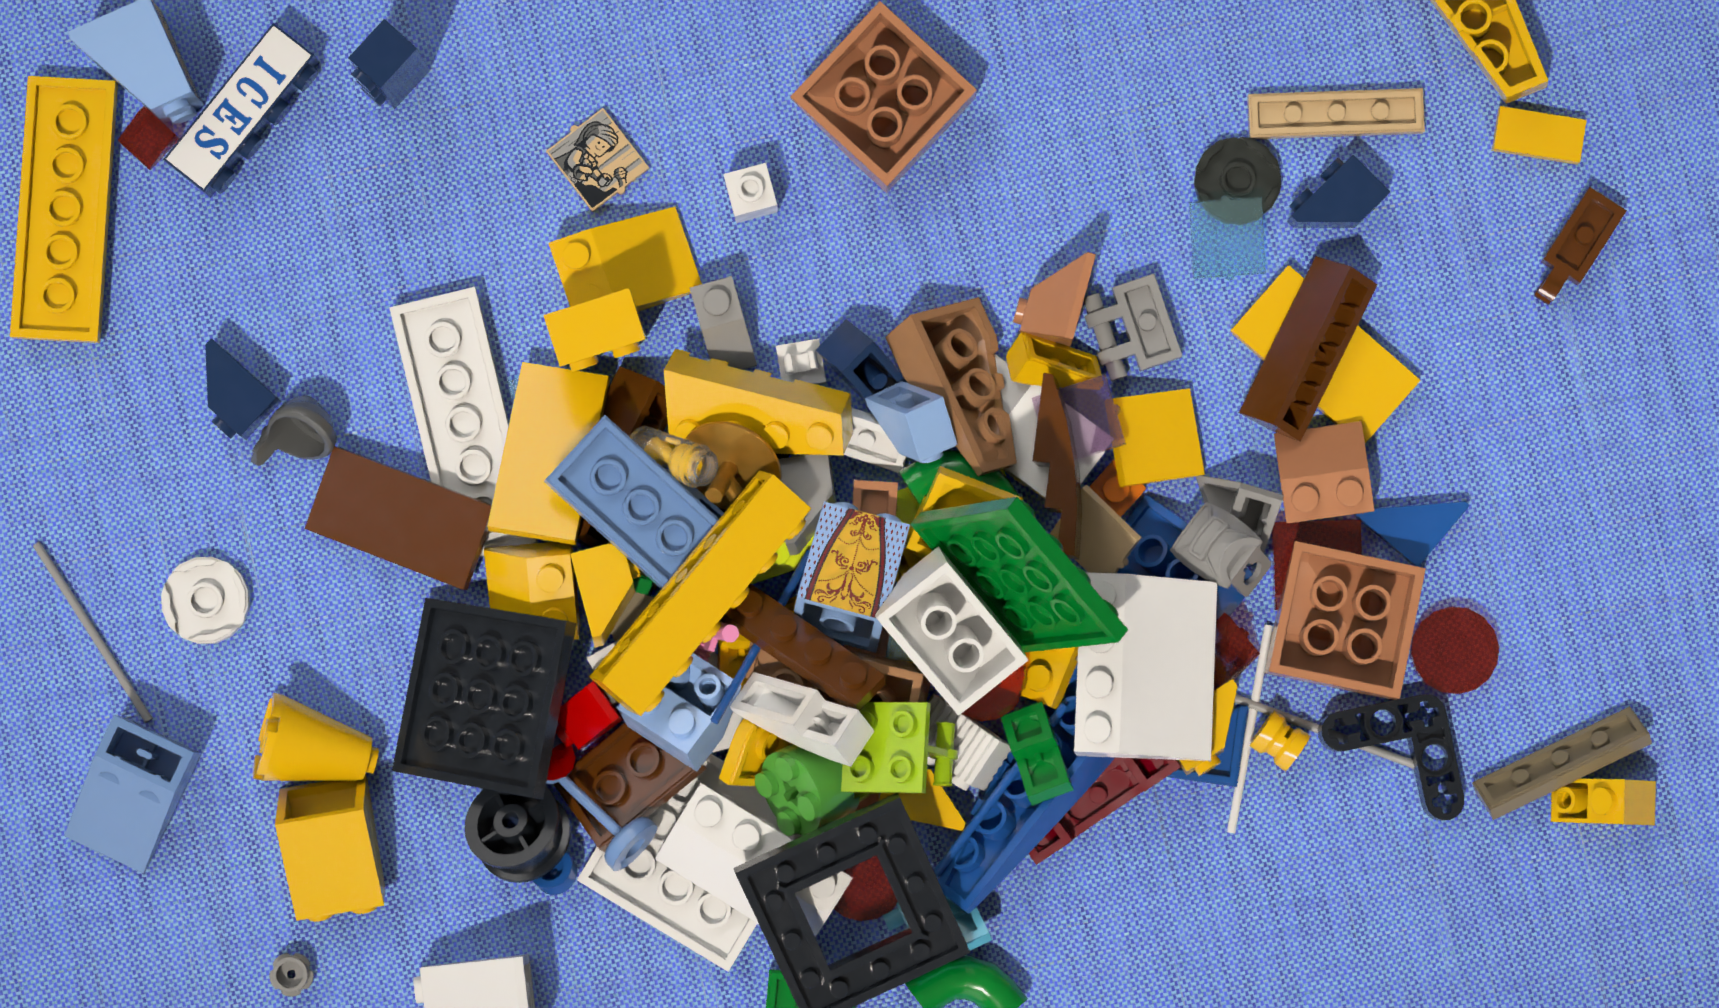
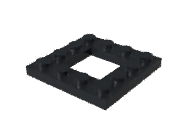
(872, 831)

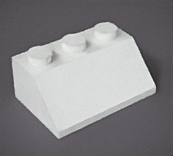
(949, 631)

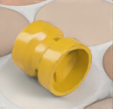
(1279, 740)

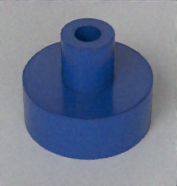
(559, 878)

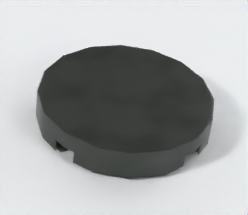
(1238, 170)

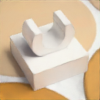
(801, 362)

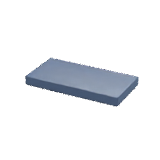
(631, 501)

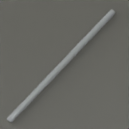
(107, 655)
(1314, 728)

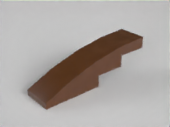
(1057, 450)

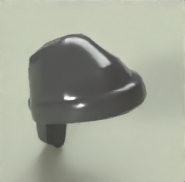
(297, 429)

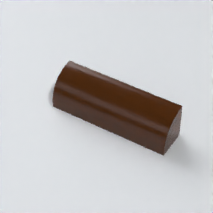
(1308, 348)
(629, 403)

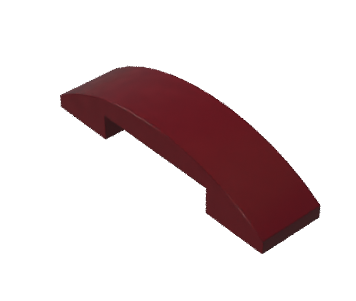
(1113, 788)

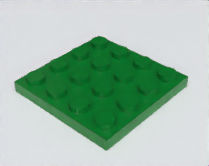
(1022, 574)

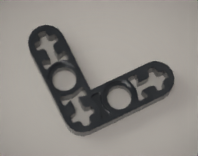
(1418, 739)

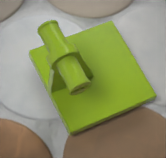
(899, 751)

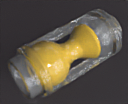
(687, 462)

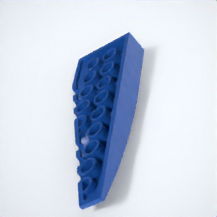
(1015, 825)

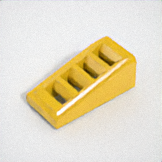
(1034, 355)

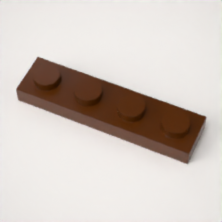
(805, 649)

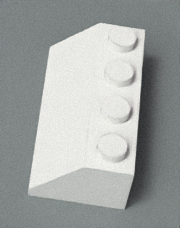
(718, 836)

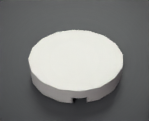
(205, 600)

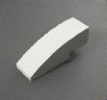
(803, 718)

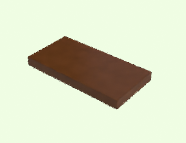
(400, 518)

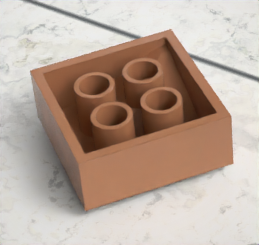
(884, 96)
(1345, 621)

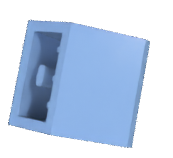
(683, 716)

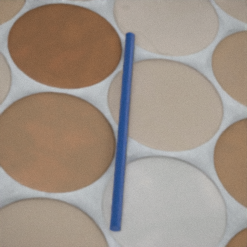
(740, 675)
(983, 811)

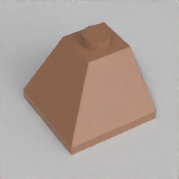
(1056, 302)

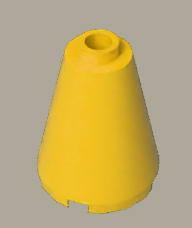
(310, 746)

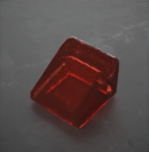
(148, 138)

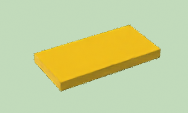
(1367, 379)
(546, 423)

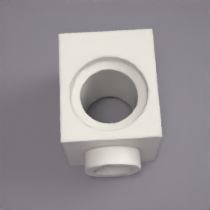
(751, 193)

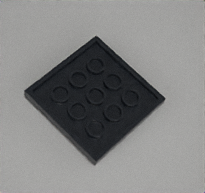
(484, 697)

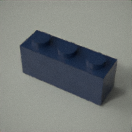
(387, 65)

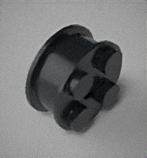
(517, 834)

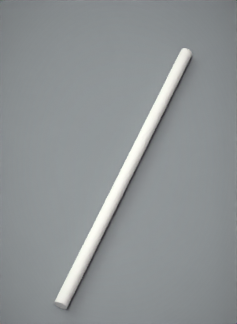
(1249, 730)

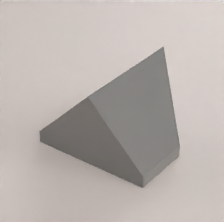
(1248, 503)

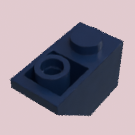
(1342, 200)

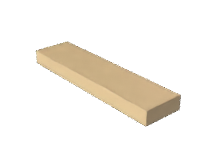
(1335, 113)

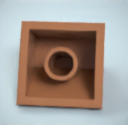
(1324, 473)

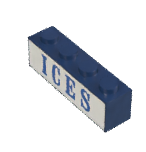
(242, 111)

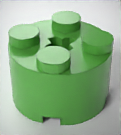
(803, 790)

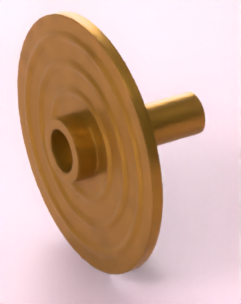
(739, 458)

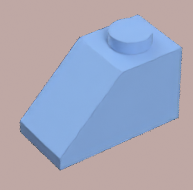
(913, 421)

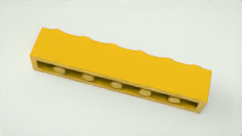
(701, 593)

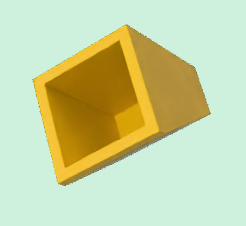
(330, 849)

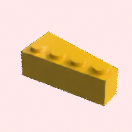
(1498, 44)
(786, 414)

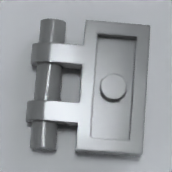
(1145, 322)

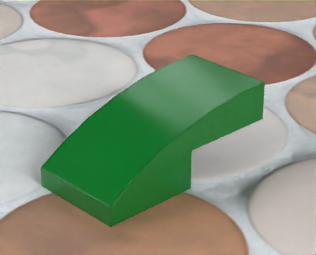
(1037, 753)

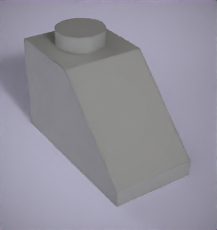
(723, 323)

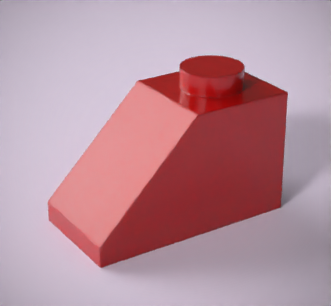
(586, 717)

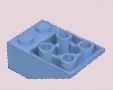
(131, 792)

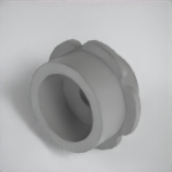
(279, 974)

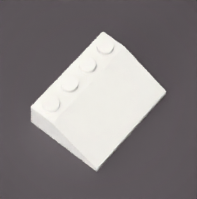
(1157, 683)

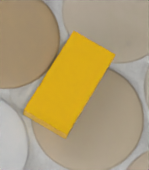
(1539, 135)

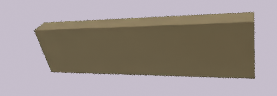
(1562, 763)

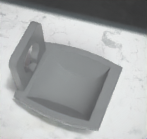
(1220, 548)

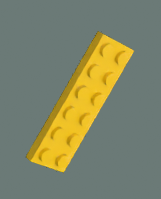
(64, 209)

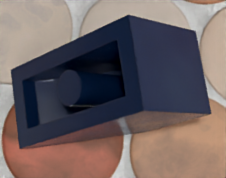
(859, 361)
(235, 394)

